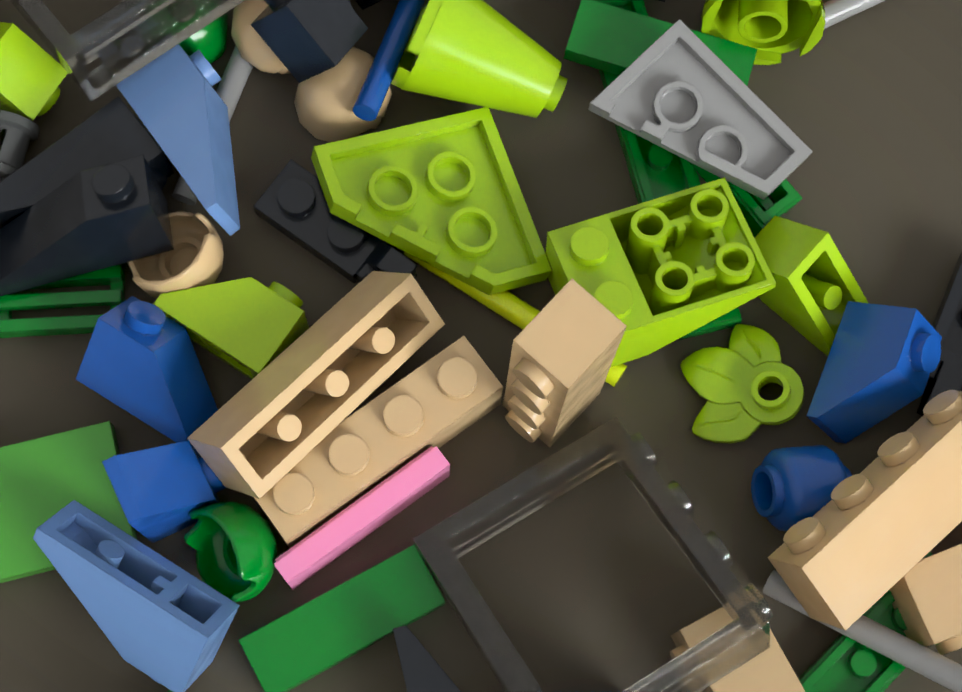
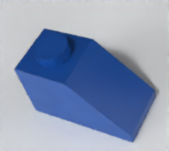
(873, 368)
(148, 369)
(162, 487)

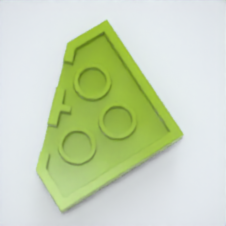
(440, 196)

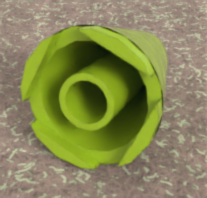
(766, 25)
(478, 59)

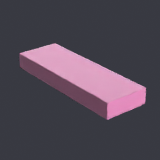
(363, 517)

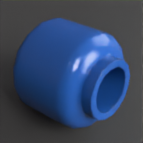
(795, 483)

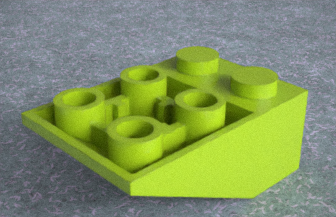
(663, 264)

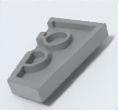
(703, 113)

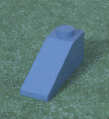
(190, 126)
(139, 599)

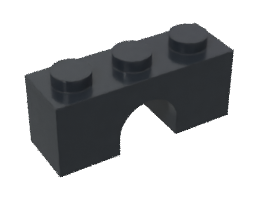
(310, 33)

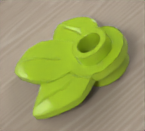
(732, 386)

